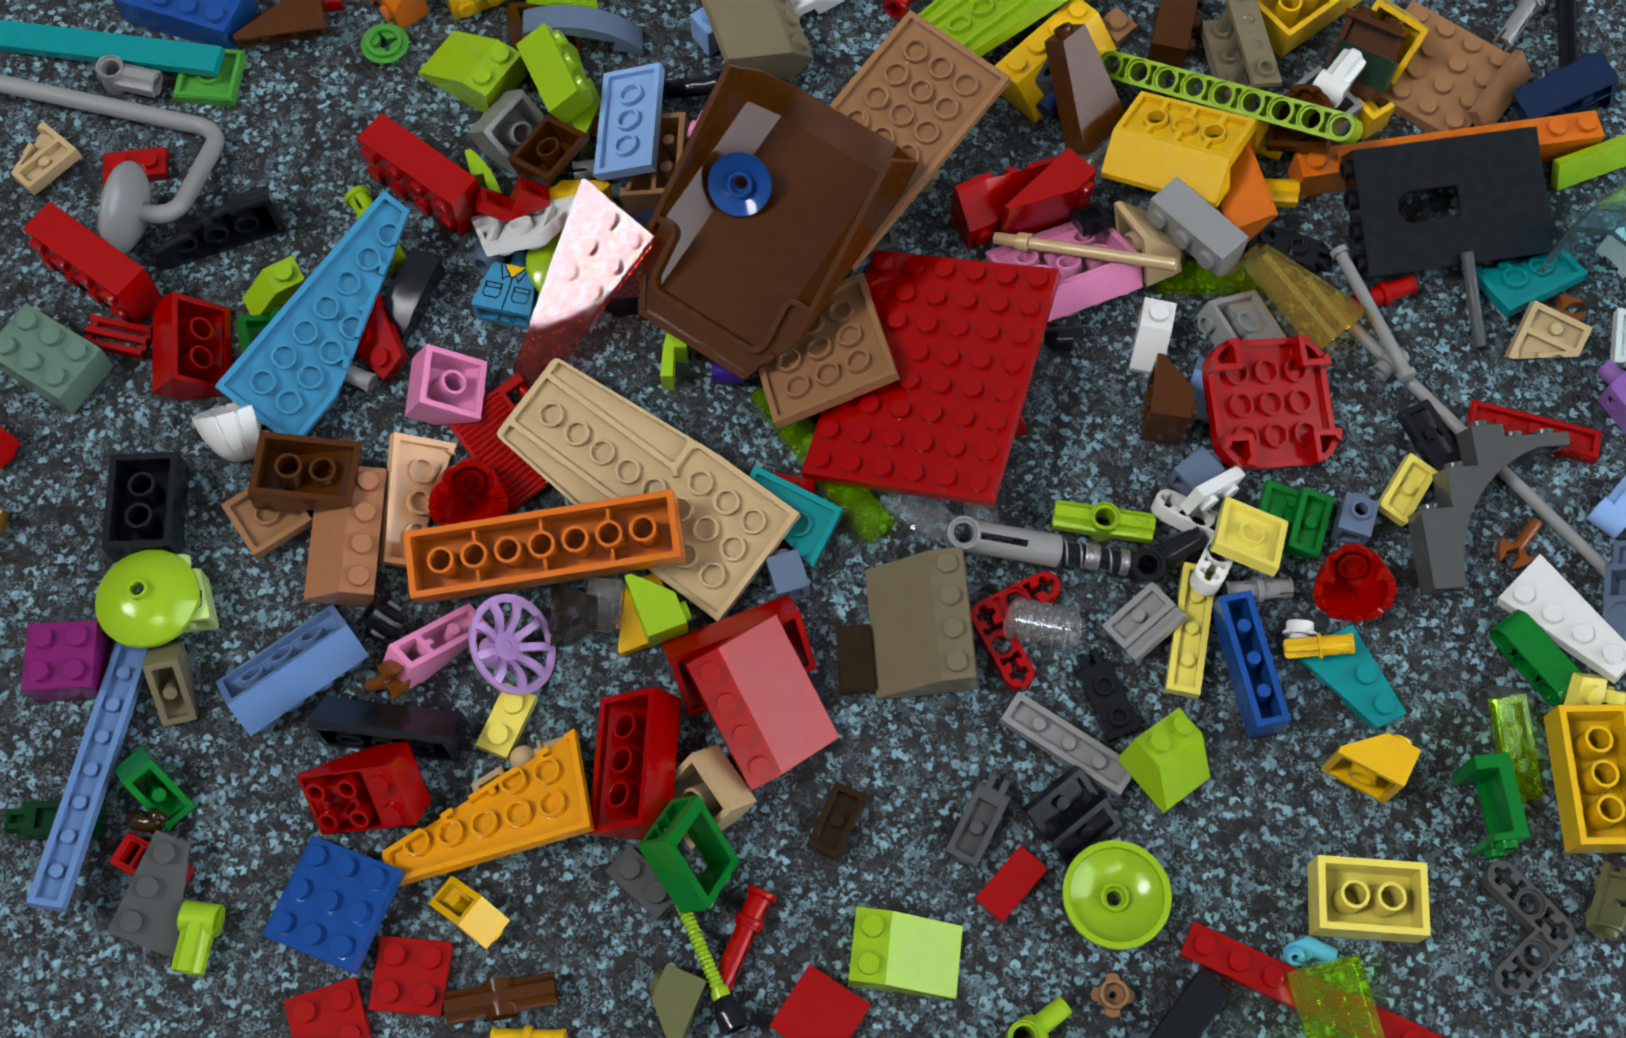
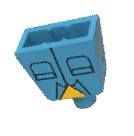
(506, 294)

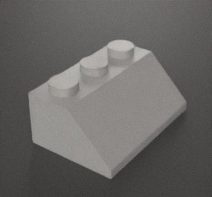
(1197, 228)

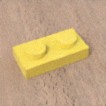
(1406, 489)
(506, 724)

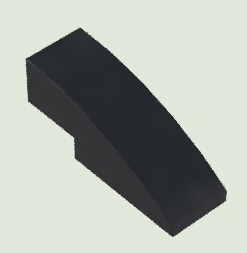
(411, 291)

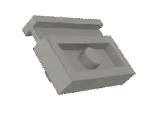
(1144, 622)

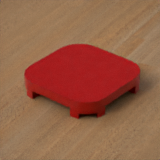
(1269, 403)

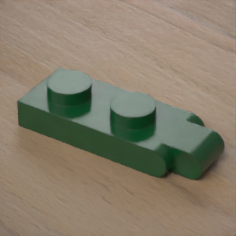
(36, 819)

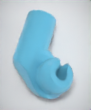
(1306, 948)

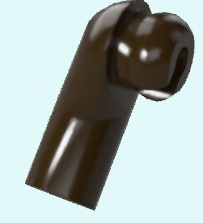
(139, 822)

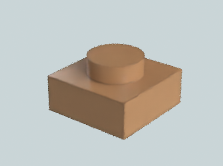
(1119, 26)

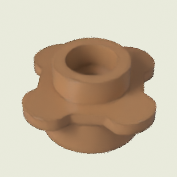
(1123, 995)

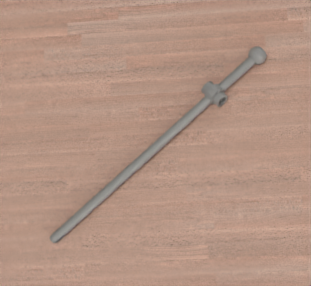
(1384, 369)

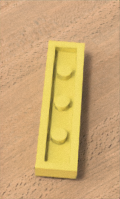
(1190, 639)

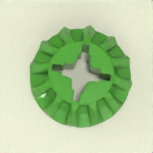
(393, 35)

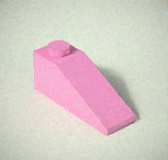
(432, 645)

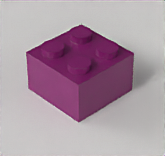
(64, 660)

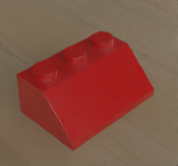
(189, 347)

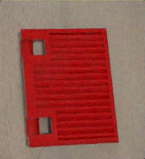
(482, 443)

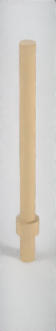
(1026, 242)

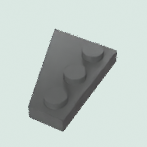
(155, 896)

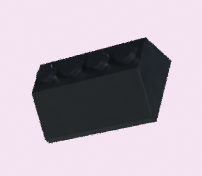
(363, 724)

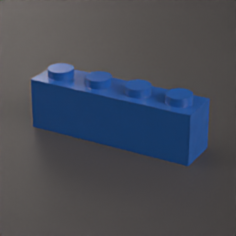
(1250, 664)

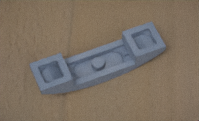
(586, 23)

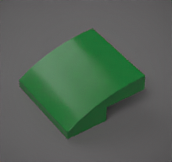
(1307, 516)

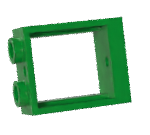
(660, 851)

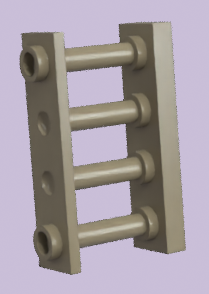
(1249, 35)

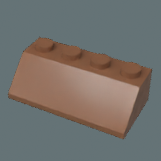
(347, 546)

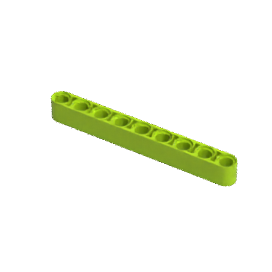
(1240, 100)

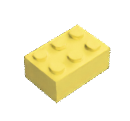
(1368, 899)

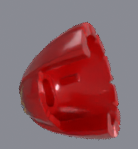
(467, 493)
(1354, 584)

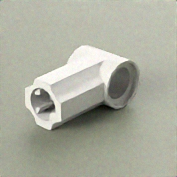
(1340, 75)

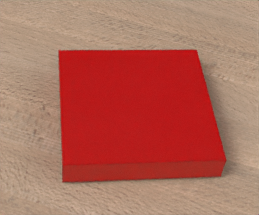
(819, 1009)

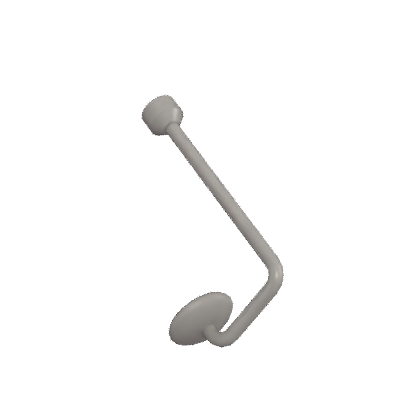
(127, 194)

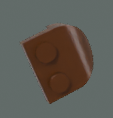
(1293, 141)

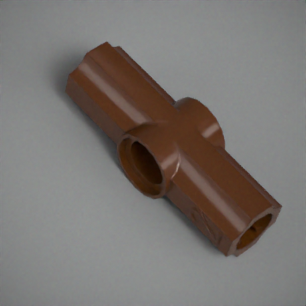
(500, 998)

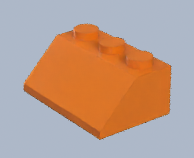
(1248, 199)

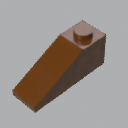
(286, 22)

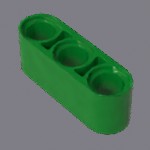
(1534, 656)

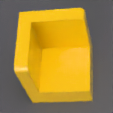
(1373, 117)

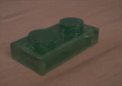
(1378, 69)

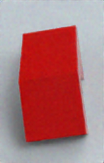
(524, 199)

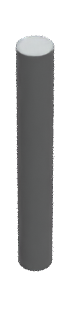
(1473, 299)

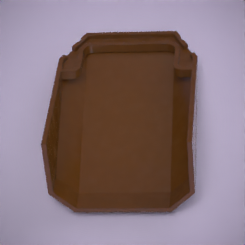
(761, 279)

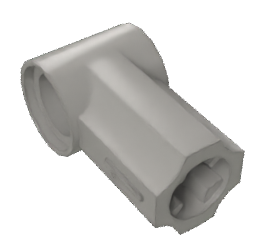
(123, 77)

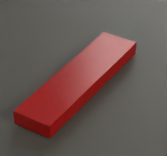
(1583, 441)

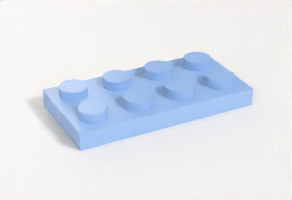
(629, 122)

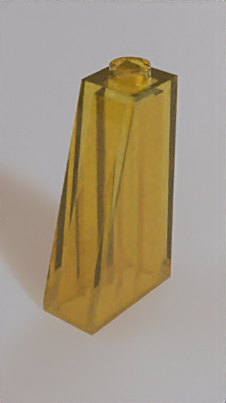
(1300, 296)

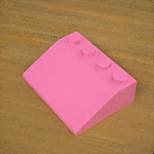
(1082, 280)

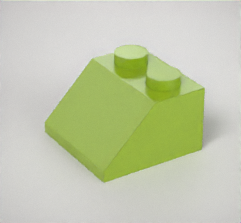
(1168, 760)

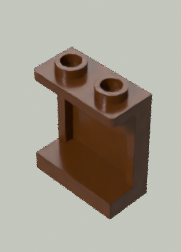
(1375, 35)

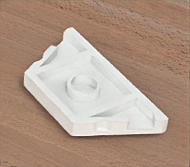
(523, 232)

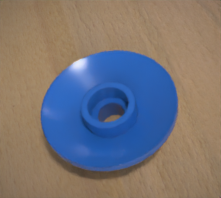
(728, 194)

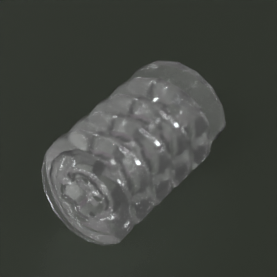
(1043, 622)

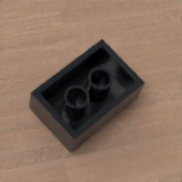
(145, 504)

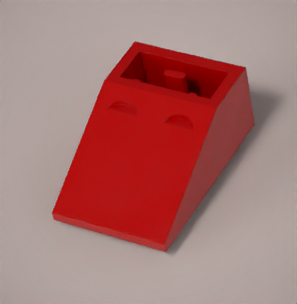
(366, 790)

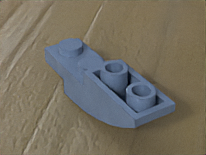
(1615, 590)

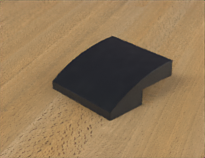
(1071, 815)

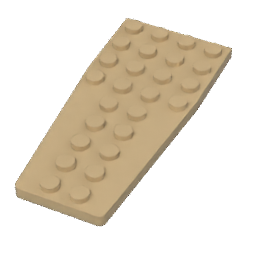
(608, 448)

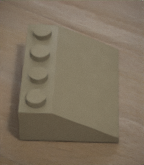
(760, 35)
(922, 625)

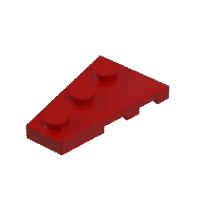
(381, 344)

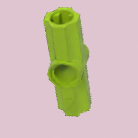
(1082, 517)

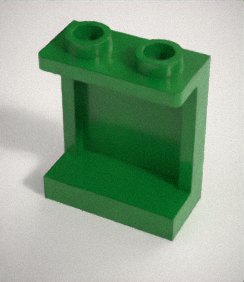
(1499, 803)

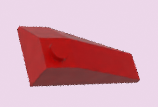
(981, 201)

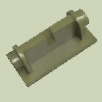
(1604, 916)

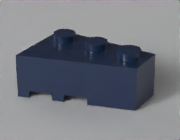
(1568, 90)

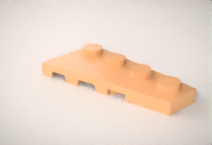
(411, 472)

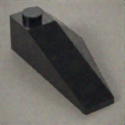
(231, 225)

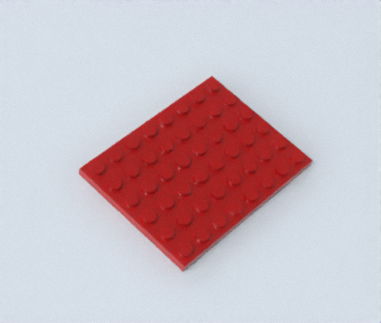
(964, 362)

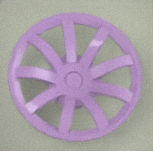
(505, 648)

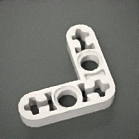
(1184, 522)

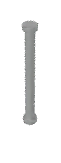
(1405, 372)

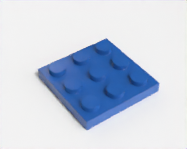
(333, 904)

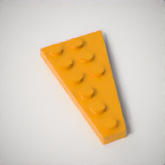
(509, 815)

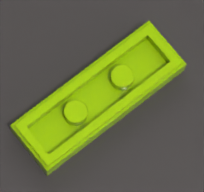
(1589, 163)

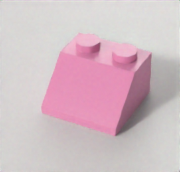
(445, 387)

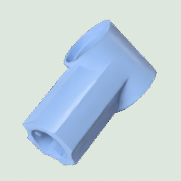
(1611, 511)

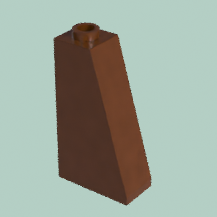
(1082, 89)

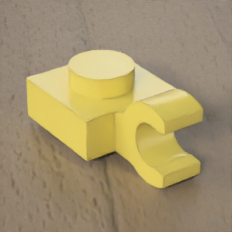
(1592, 690)

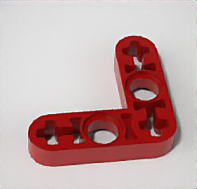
(997, 606)

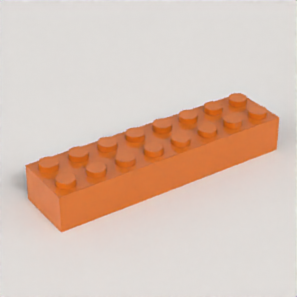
(544, 547)

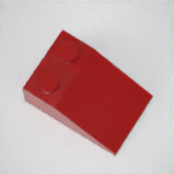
(1051, 196)

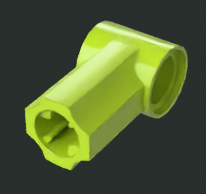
(197, 926)

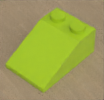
(474, 69)
(904, 954)

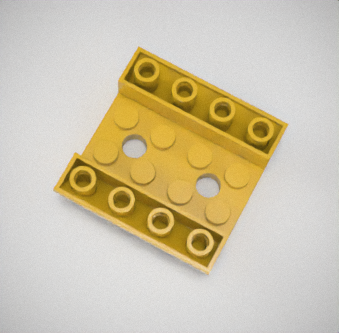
(1173, 139)

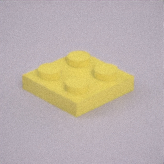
(1249, 536)

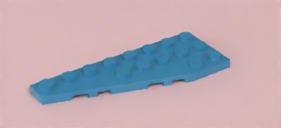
(308, 346)

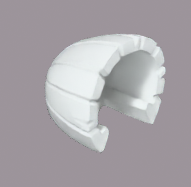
(230, 431)

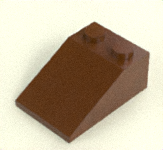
(303, 472)

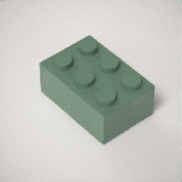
(51, 359)

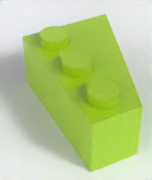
(556, 72)

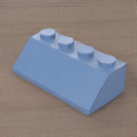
(291, 670)

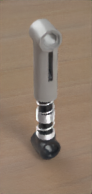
(1050, 550)

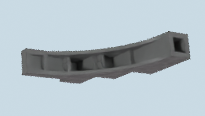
(1441, 527)

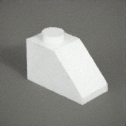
(1152, 333)

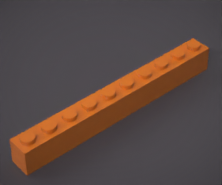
(1556, 135)

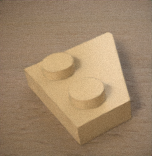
(44, 160)
(1547, 334)

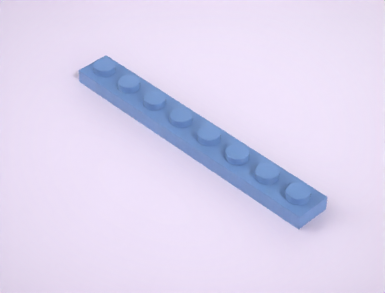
(88, 781)

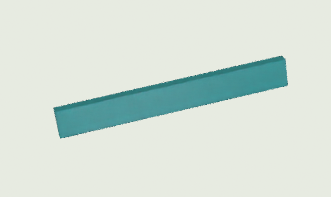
(92, 45)

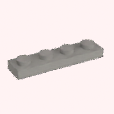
(1066, 743)

